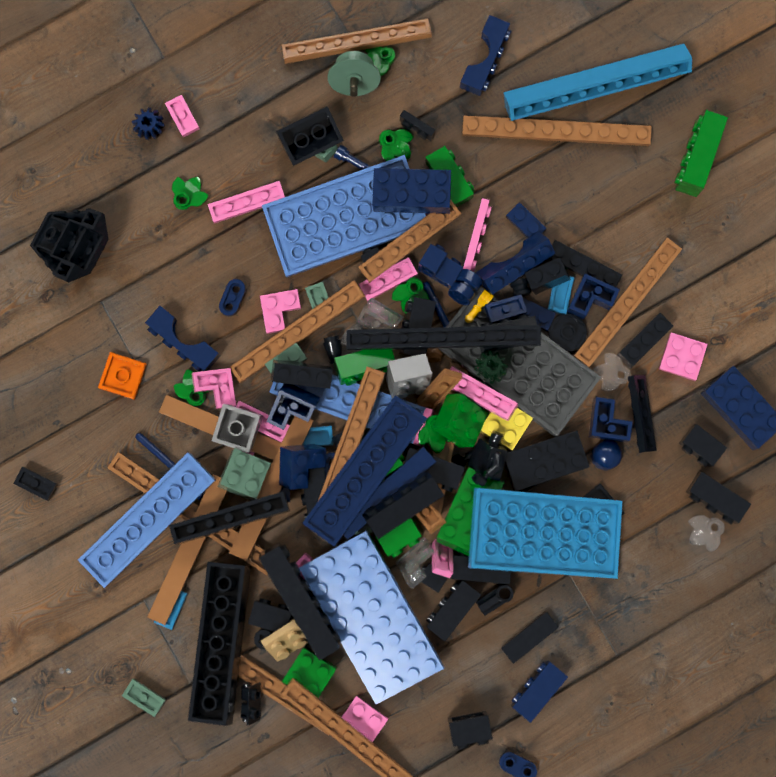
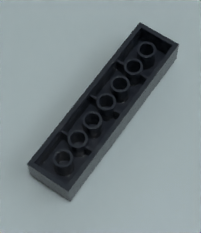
(219, 644)

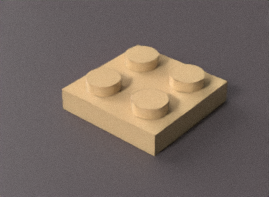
(285, 641)

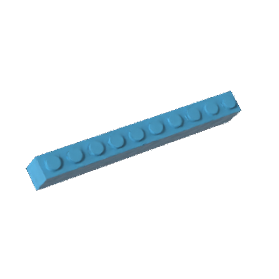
(598, 82)

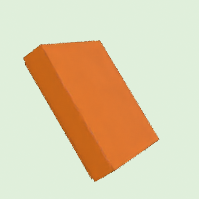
(122, 375)

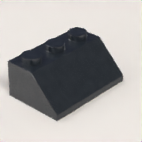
(309, 135)

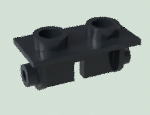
(251, 710)

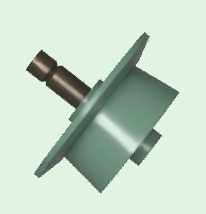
(354, 74)

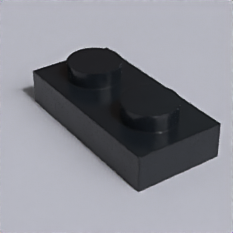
(411, 122)
(35, 483)

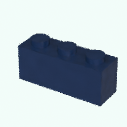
(538, 690)

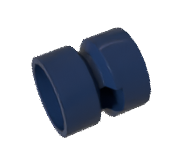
(465, 286)

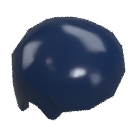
(606, 455)

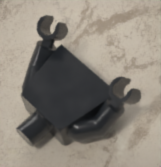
(486, 459)

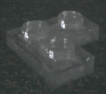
(411, 562)

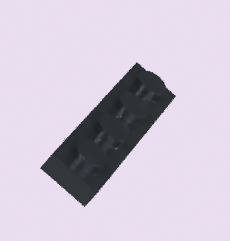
(583, 264)
(642, 413)

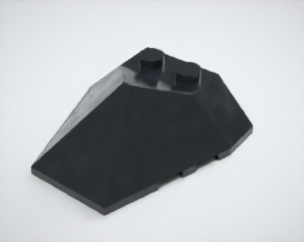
(71, 242)

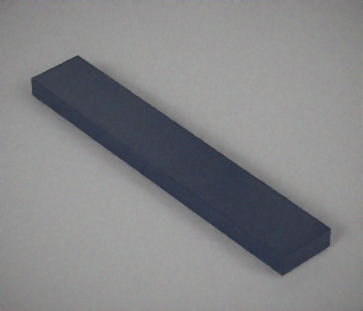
(404, 475)

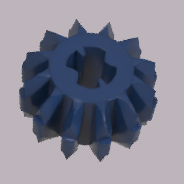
(155, 121)

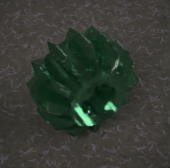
(496, 363)

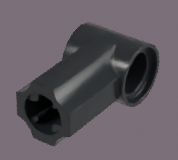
(492, 600)

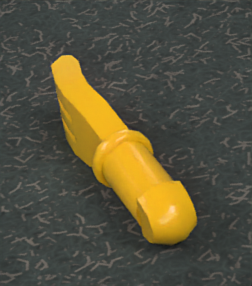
(483, 299)

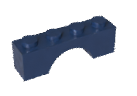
(476, 76)
(534, 251)
(164, 324)

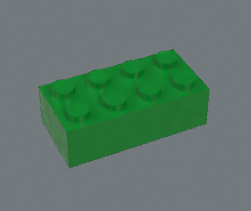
(701, 153)
(457, 529)

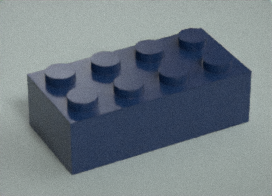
(411, 191)
(742, 407)

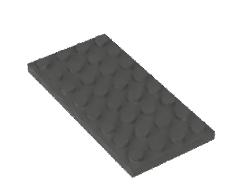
(541, 379)

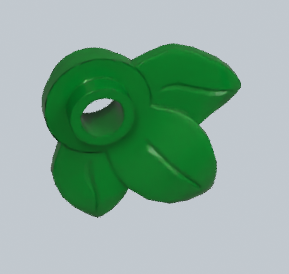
(382, 63)
(397, 146)
(190, 191)
(404, 292)
(186, 390)
(431, 436)

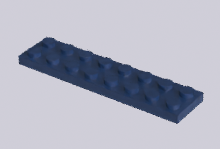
(364, 470)

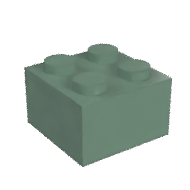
(243, 474)

